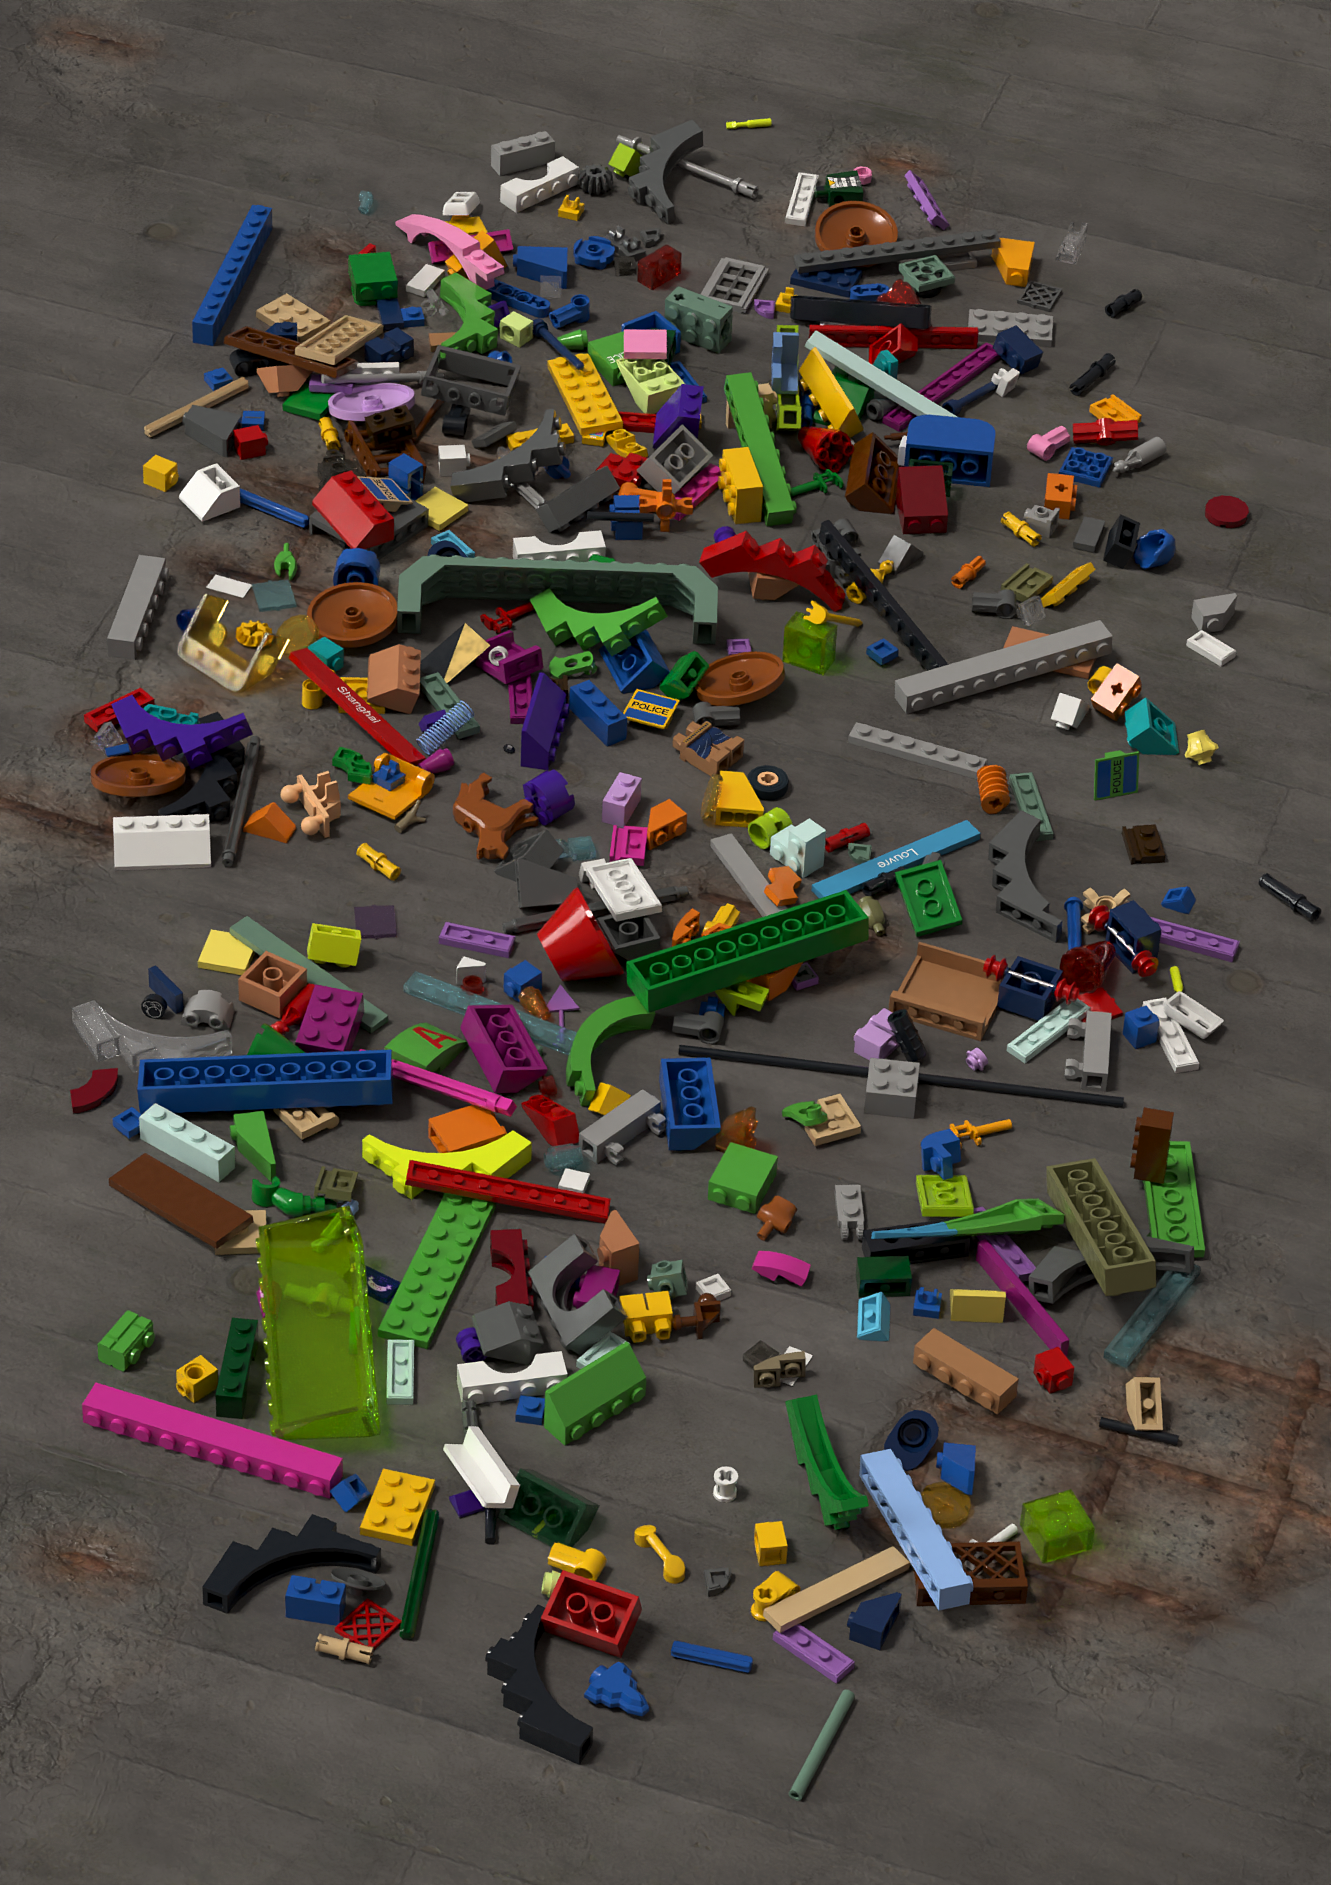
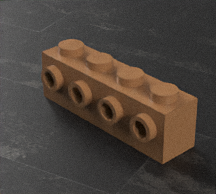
(965, 1371)

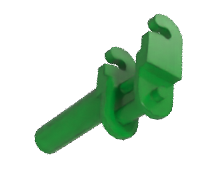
(818, 483)

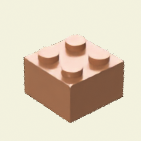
(271, 983)

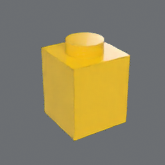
(160, 473)

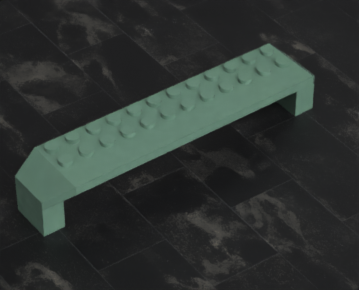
(569, 580)

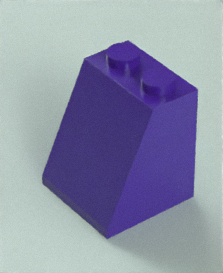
(680, 409)

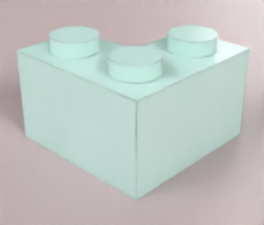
(800, 847)

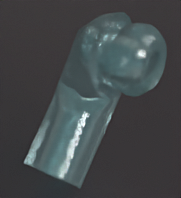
(366, 201)

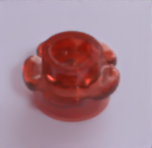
(473, 984)
(547, 1086)

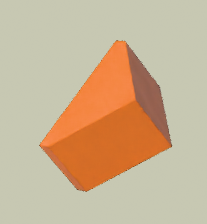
(271, 824)

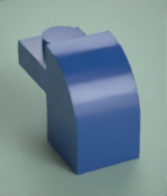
(940, 1152)

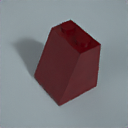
(921, 500)

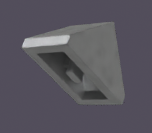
(901, 554)

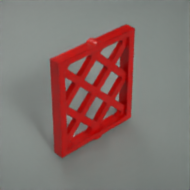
(355, 1614)

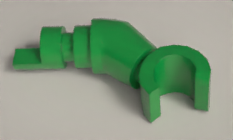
(288, 1201)

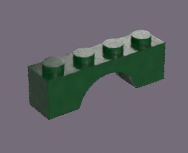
(235, 1368)

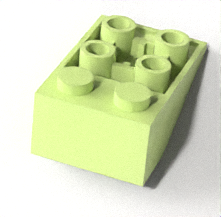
(649, 382)

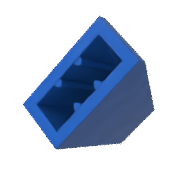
(538, 261)

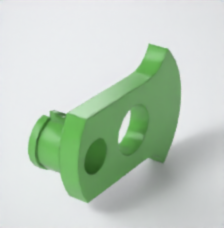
(558, 666)
(805, 1113)

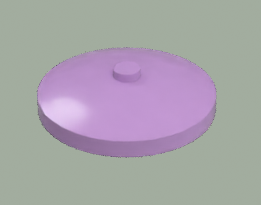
(370, 399)

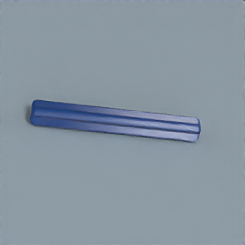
(273, 508)

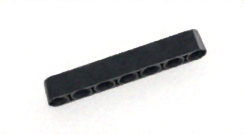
(860, 312)

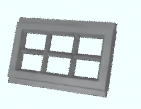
(748, 295)

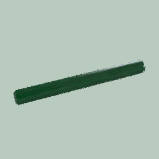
(419, 1574)

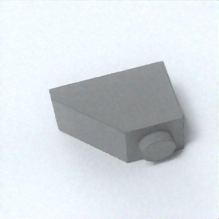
(1214, 612)

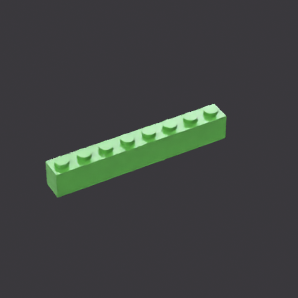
(754, 433)

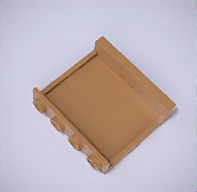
(948, 992)

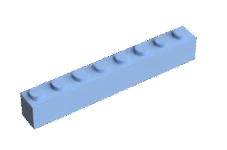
(915, 1529)

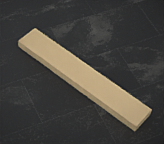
(836, 1589)

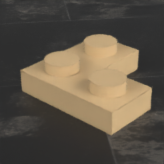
(840, 1121)

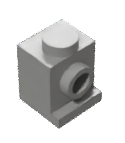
(1042, 520)

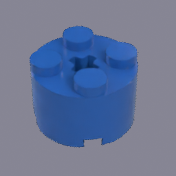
(357, 566)

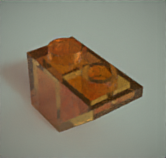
(738, 1129)

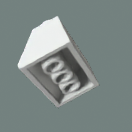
(161, 842)

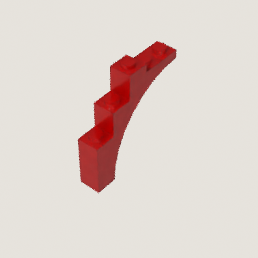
(774, 558)

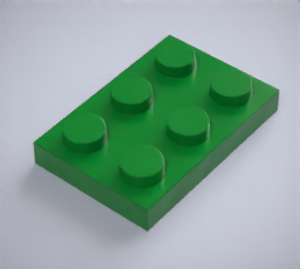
(928, 898)

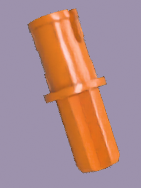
(968, 572)

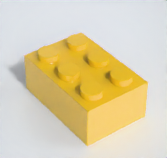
(741, 485)

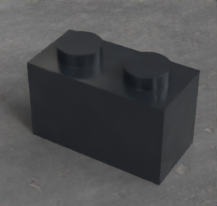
(1121, 541)

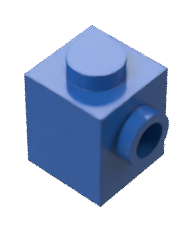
(521, 977)
(1141, 1027)

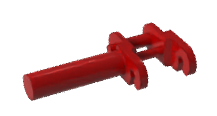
(505, 617)

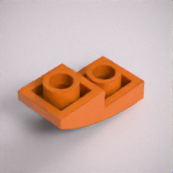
(687, 927)

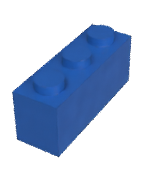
(598, 713)

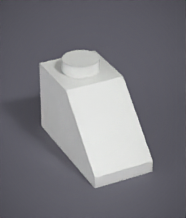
(1069, 711)

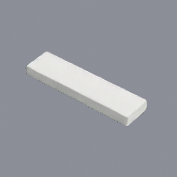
(801, 199)
(1173, 1039)

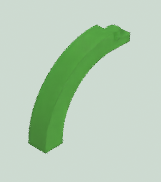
(605, 1022)

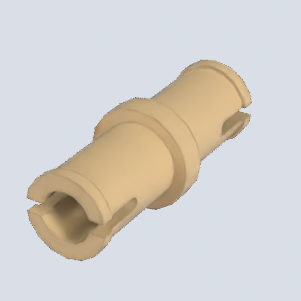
(344, 1649)

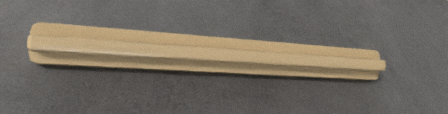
(206, 401)

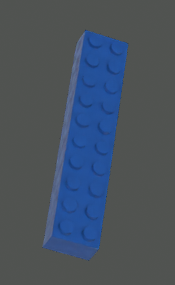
(266, 1081)

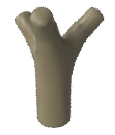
(409, 818)

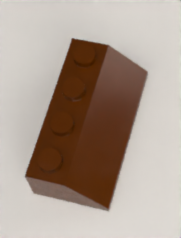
(872, 476)

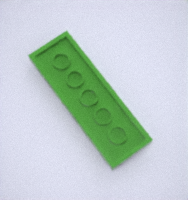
(1174, 1205)

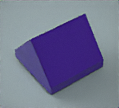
(466, 1503)

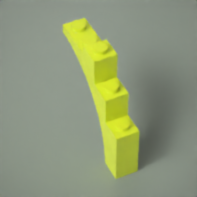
(497, 1159)

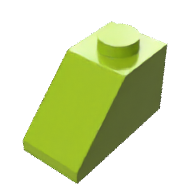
(625, 161)

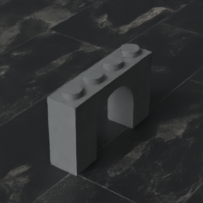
(553, 1280)

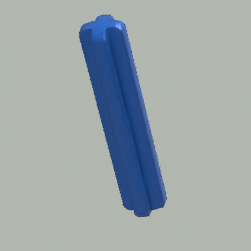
(712, 1656)

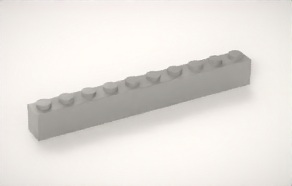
(1003, 667)

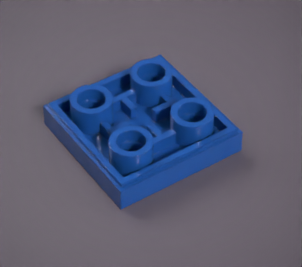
(1086, 466)

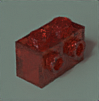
(659, 267)

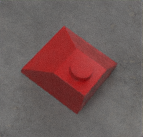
(898, 342)

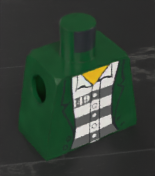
(840, 188)

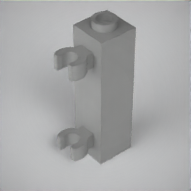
(1095, 1052)
(621, 1125)

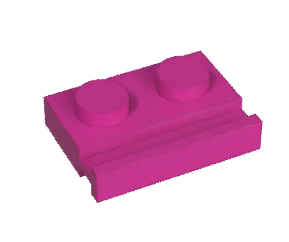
(629, 843)

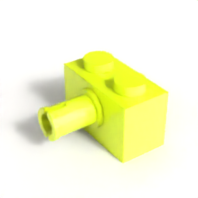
(334, 945)

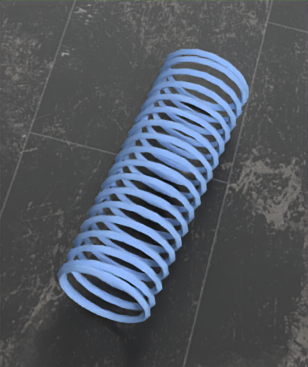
(462, 708)

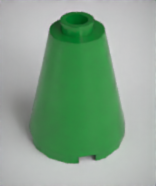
(272, 1043)

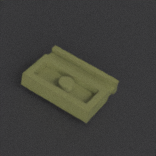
(1027, 582)
(336, 1184)

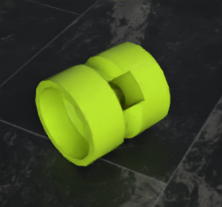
(766, 826)

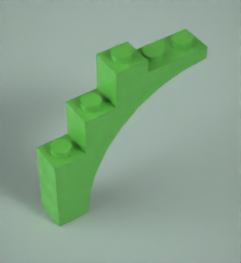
(472, 306)
(591, 628)

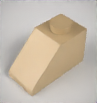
(1144, 1403)

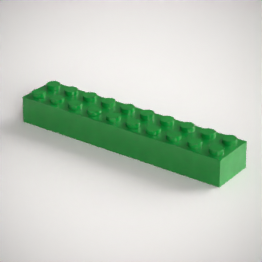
(747, 951)

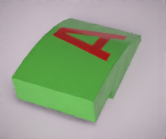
(426, 1047)

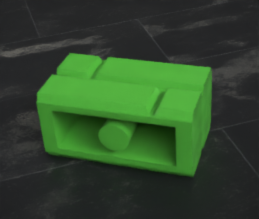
(126, 1341)

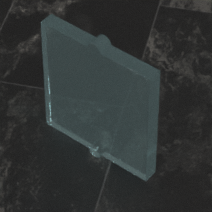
(273, 595)

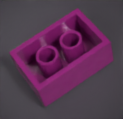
(330, 1020)

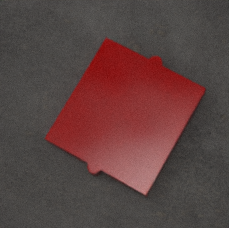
(1101, 1002)

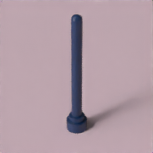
(540, 329)
(955, 406)

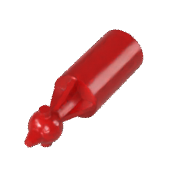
(295, 1010)

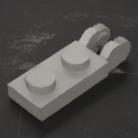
(849, 1210)

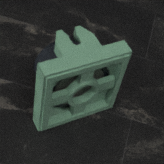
(927, 276)

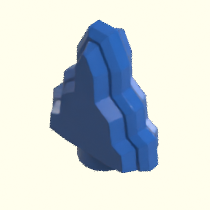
(616, 1689)

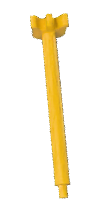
(820, 615)

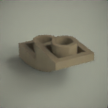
(782, 1366)

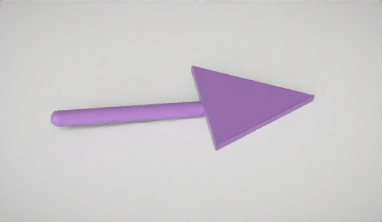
(561, 1002)

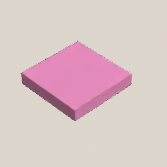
(645, 344)

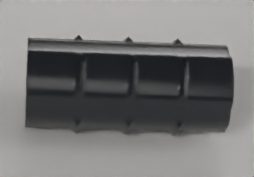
(907, 1035)

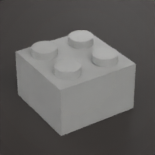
(891, 1088)

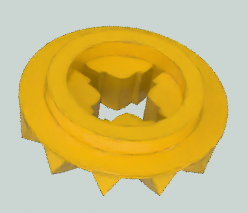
(243, 633)

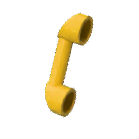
(674, 1567)

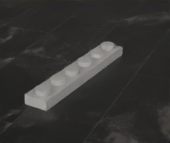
(916, 750)

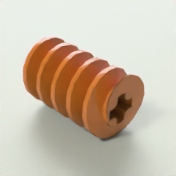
(993, 788)

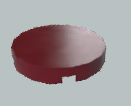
(1226, 511)

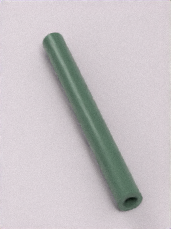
(821, 1745)

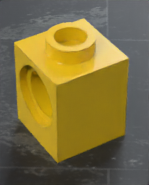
(197, 1379)
(770, 1543)

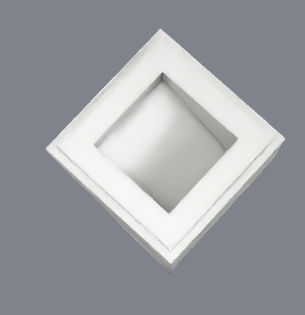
(470, 967)

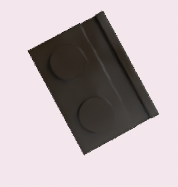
(1143, 844)

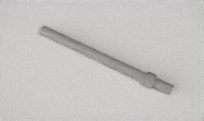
(370, 378)

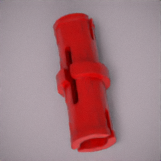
(857, 832)

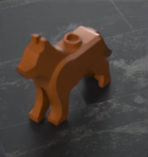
(488, 820)

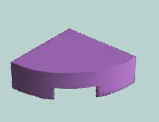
(765, 308)

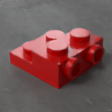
(624, 468)

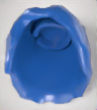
(1154, 549)

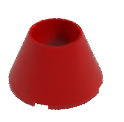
(577, 942)

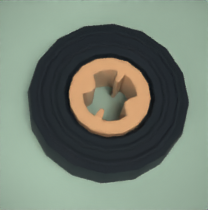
(768, 782)

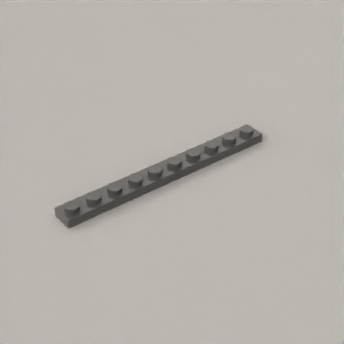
(896, 251)

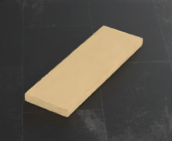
(339, 340)

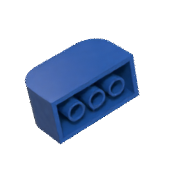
(953, 440)

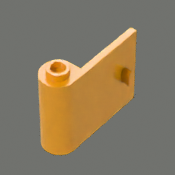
(395, 802)

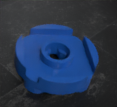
(585, 254)

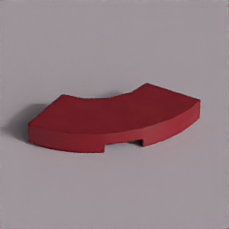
(95, 1090)

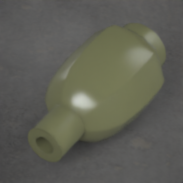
(874, 912)

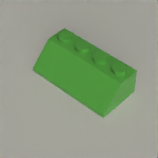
(594, 1394)

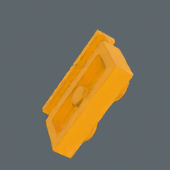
(1114, 409)

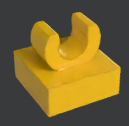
(571, 209)
(783, 302)

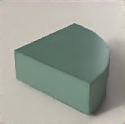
(859, 852)

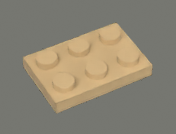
(291, 310)

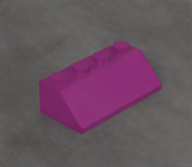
(502, 1047)

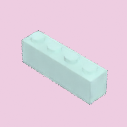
(187, 1142)

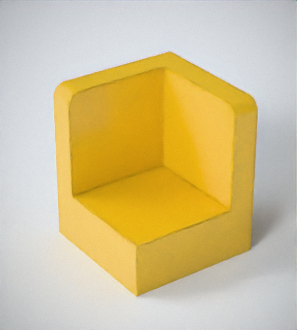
(607, 1098)

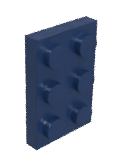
(829, 281)

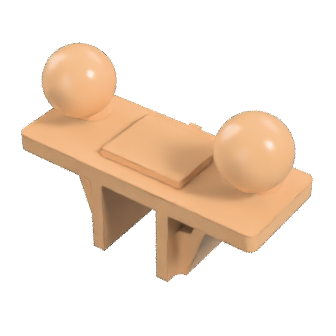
(319, 800)

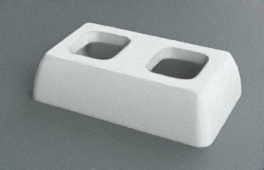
(461, 203)
(1195, 1013)

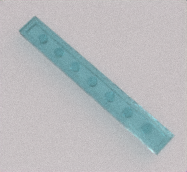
(459, 999)

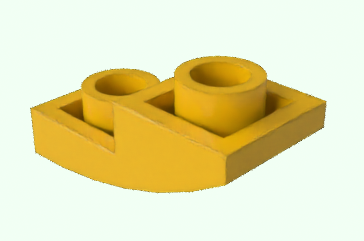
(624, 443)

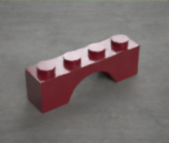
(508, 1254)

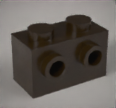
(390, 426)

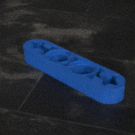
(533, 304)

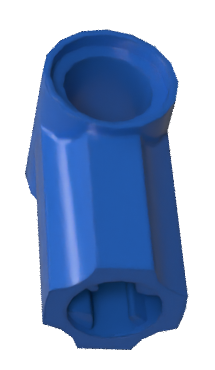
(576, 311)

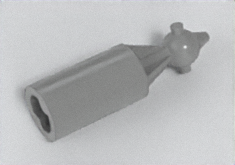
(1141, 455)

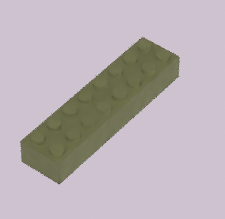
(1101, 1227)

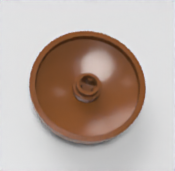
(854, 225)
(354, 614)
(740, 678)
(137, 775)

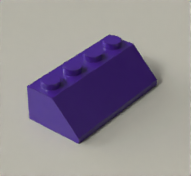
(543, 724)

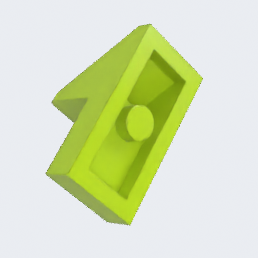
(743, 994)

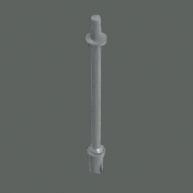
(738, 185)

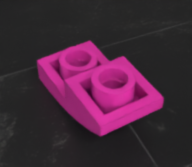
(773, 1264)

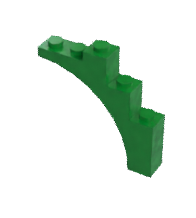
(825, 1477)

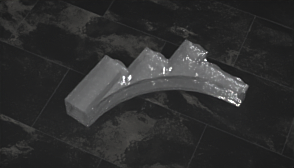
(111, 1038)

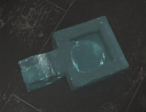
(578, 848)

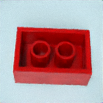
(591, 1613)

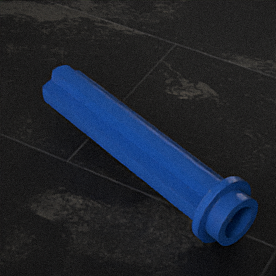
(1074, 907)

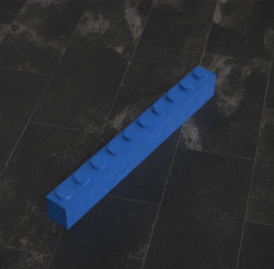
(232, 275)

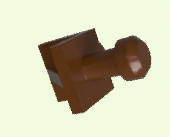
(705, 1312)

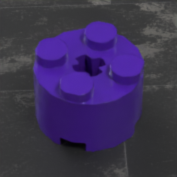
(548, 796)

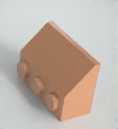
(394, 678)

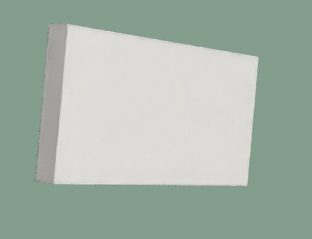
(623, 889)

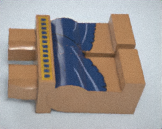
(708, 748)

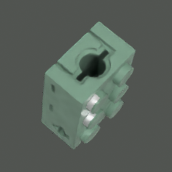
(700, 319)

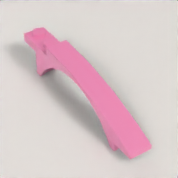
(477, 264)

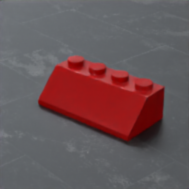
(354, 512)

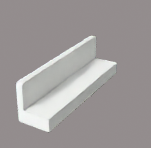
(483, 1470)

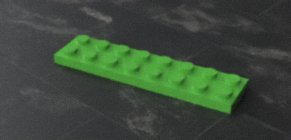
(436, 1269)

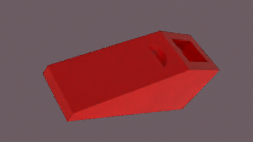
(552, 1120)

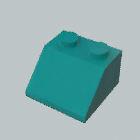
(1150, 730)

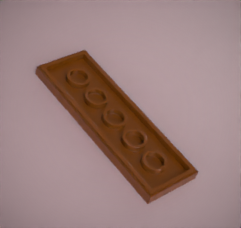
(284, 351)
(181, 1200)

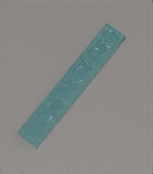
(1149, 1316)

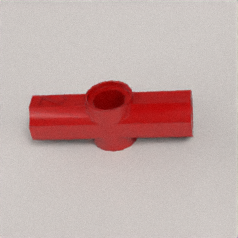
(1105, 431)

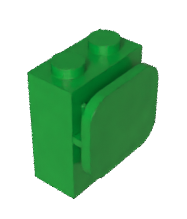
(372, 277)

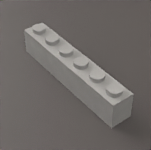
(137, 607)

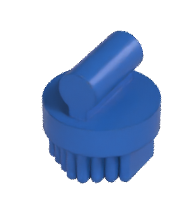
(559, 471)

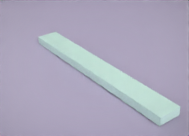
(874, 377)

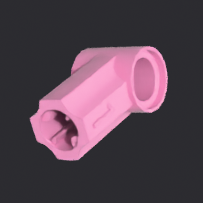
(1045, 445)

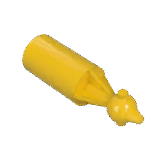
(856, 594)

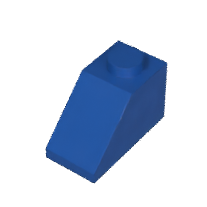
(957, 1466)

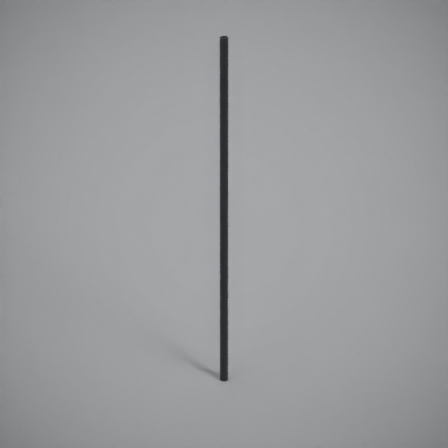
(922, 1078)

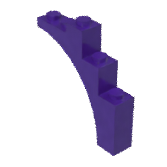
(171, 739)

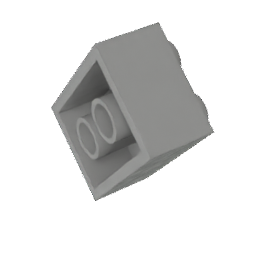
(675, 460)

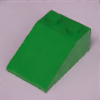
(855, 390)

